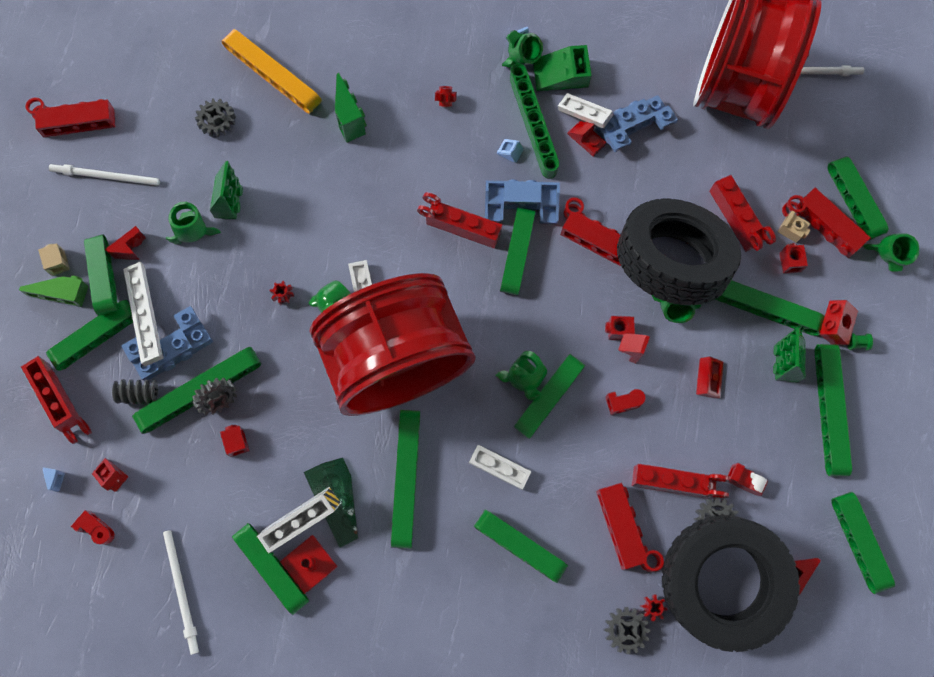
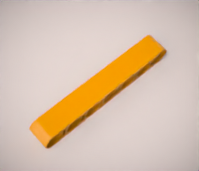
(271, 71)

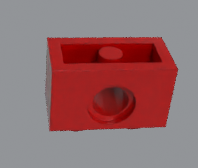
(839, 322)

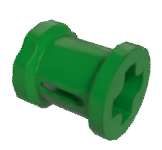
(861, 341)

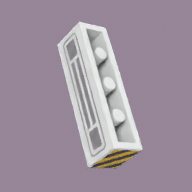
(299, 520)

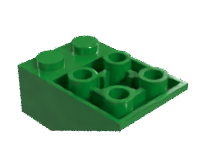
(563, 69)
(348, 115)
(226, 193)
(790, 357)

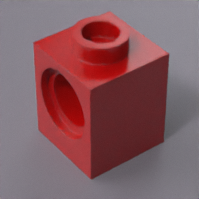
(790, 265)
(626, 322)
(234, 440)

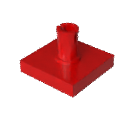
(309, 564)

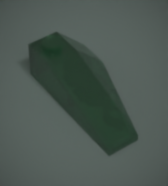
(337, 477)

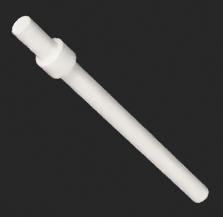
(844, 70)
(70, 170)
(190, 632)

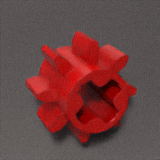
(445, 96)
(276, 293)
(659, 608)

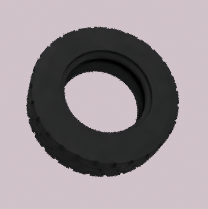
(665, 277)
(777, 590)

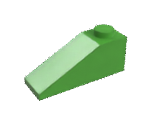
(60, 290)

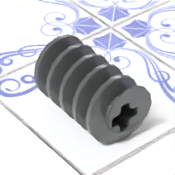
(134, 393)

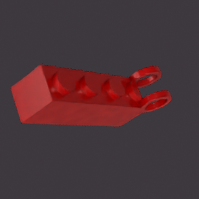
(72, 117)
(740, 215)
(829, 221)
(460, 222)
(589, 232)
(54, 398)
(678, 481)
(623, 529)

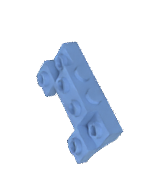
(634, 118)
(525, 195)
(175, 347)

